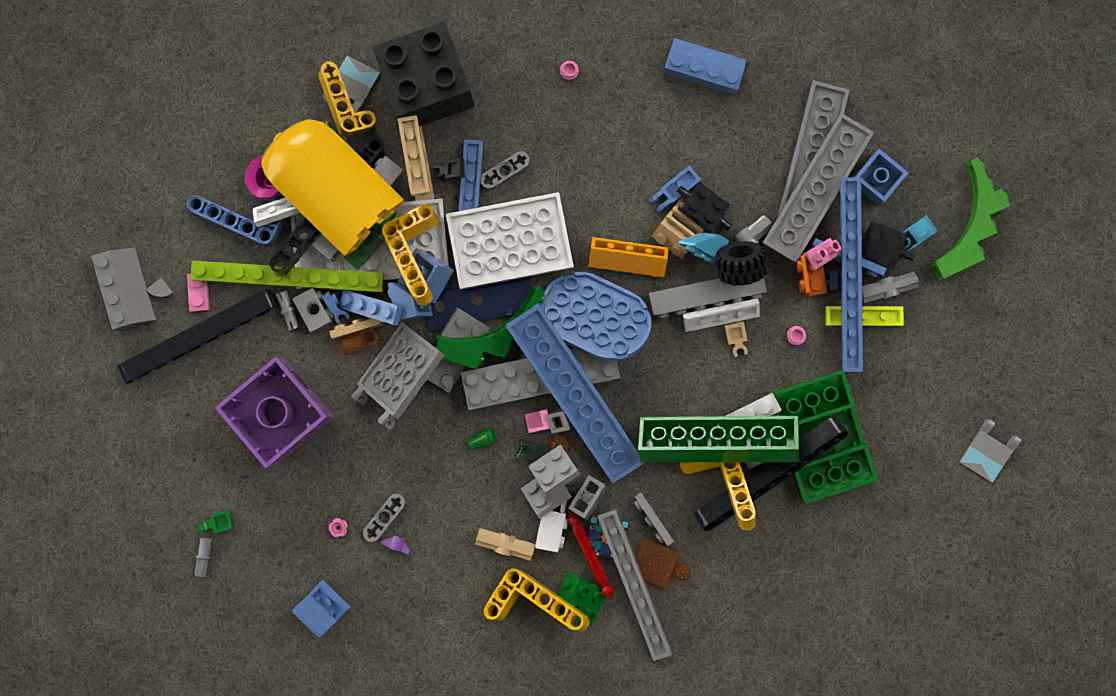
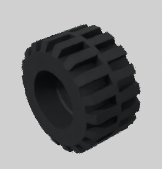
(741, 263)

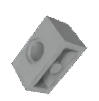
(305, 302)

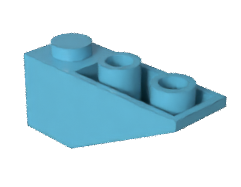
(919, 232)
(704, 245)

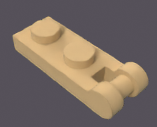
(357, 326)

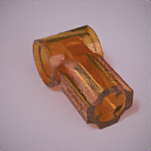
(359, 341)

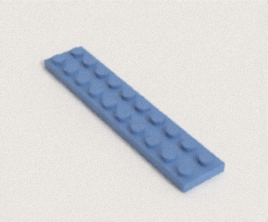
(574, 392)

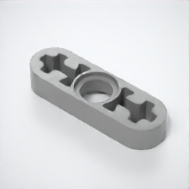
(490, 174)
(371, 525)

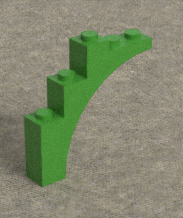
(980, 225)

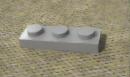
(652, 519)

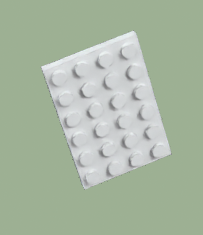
(509, 241)

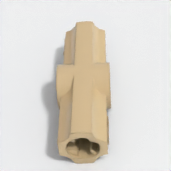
(505, 544)

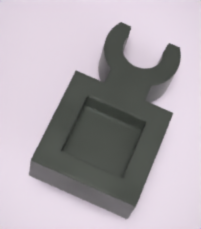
(452, 170)

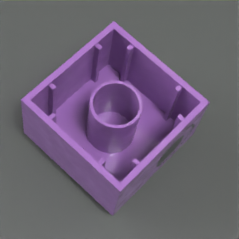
(275, 412)

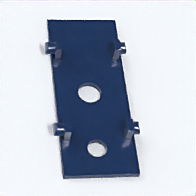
(500, 301)

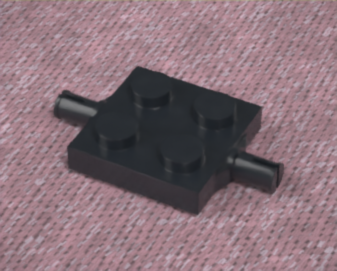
(704, 207)
(884, 246)

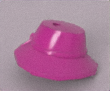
(257, 181)

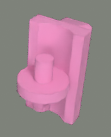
(823, 253)

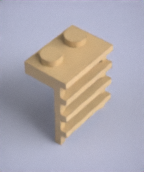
(671, 230)

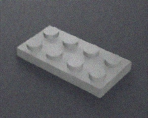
(459, 326)

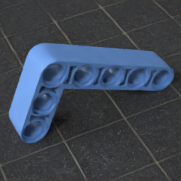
(241, 222)

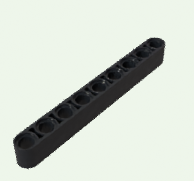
(307, 227)
(196, 335)
(773, 473)

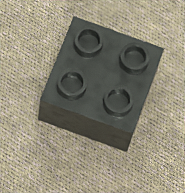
(424, 75)

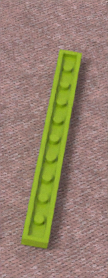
(295, 278)

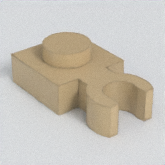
(736, 335)

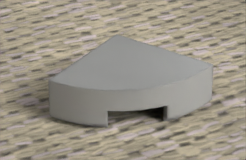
(160, 289)

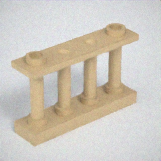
(415, 158)

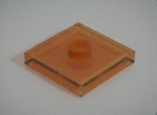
(656, 561)

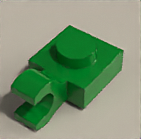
(219, 522)

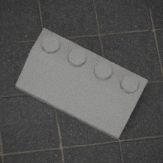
(123, 288)

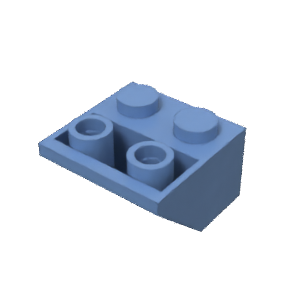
(411, 309)

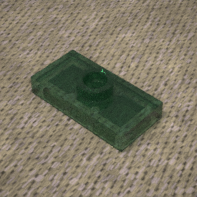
(364, 251)

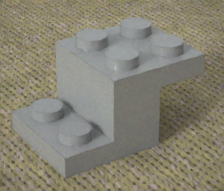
(551, 476)

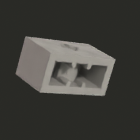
(588, 497)

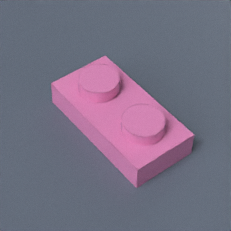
(198, 295)

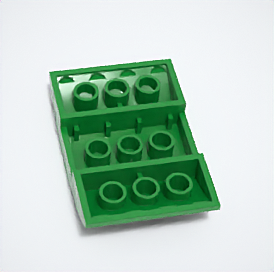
(846, 463)

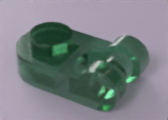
(538, 450)

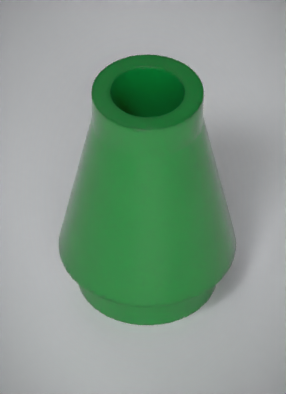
(482, 439)

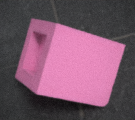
(537, 421)

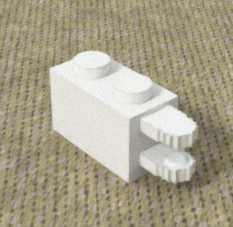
(551, 529)

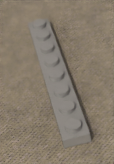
(634, 584)

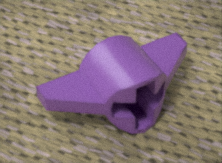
(396, 543)

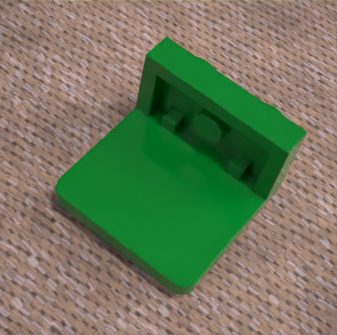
(582, 596)

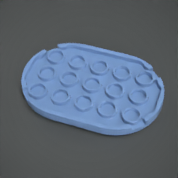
(597, 316)

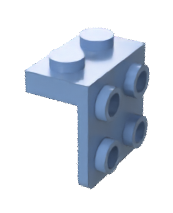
(320, 608)

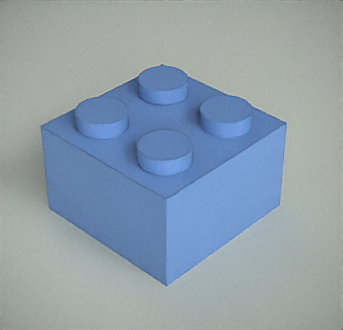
(880, 177)

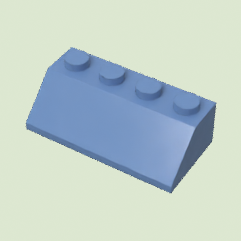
(704, 66)

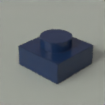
(832, 281)

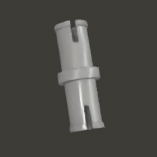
(288, 310)

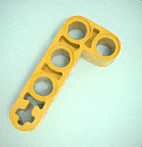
(342, 99)

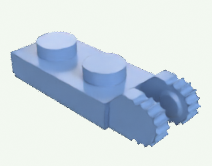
(686, 179)

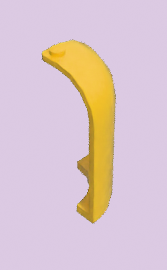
(329, 183)

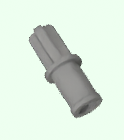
(203, 557)

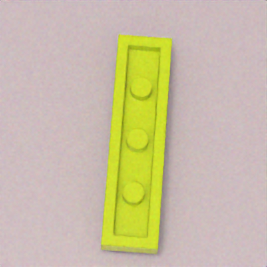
(870, 316)

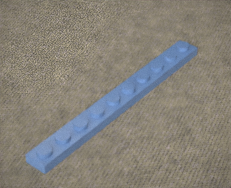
(851, 274)

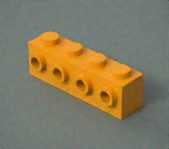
(628, 257)

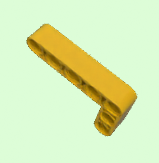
(399, 239)
(736, 492)
(537, 597)

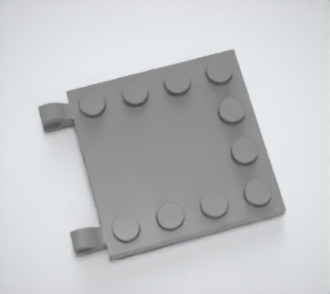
(398, 373)

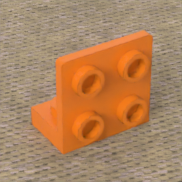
(811, 281)

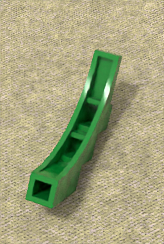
(497, 342)

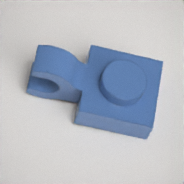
(332, 303)

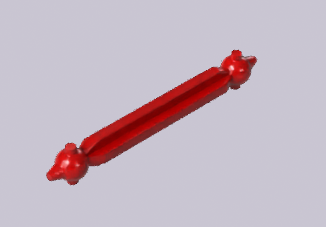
(590, 555)

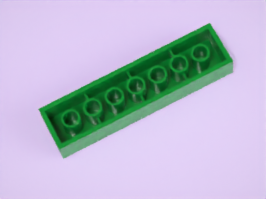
(719, 439)

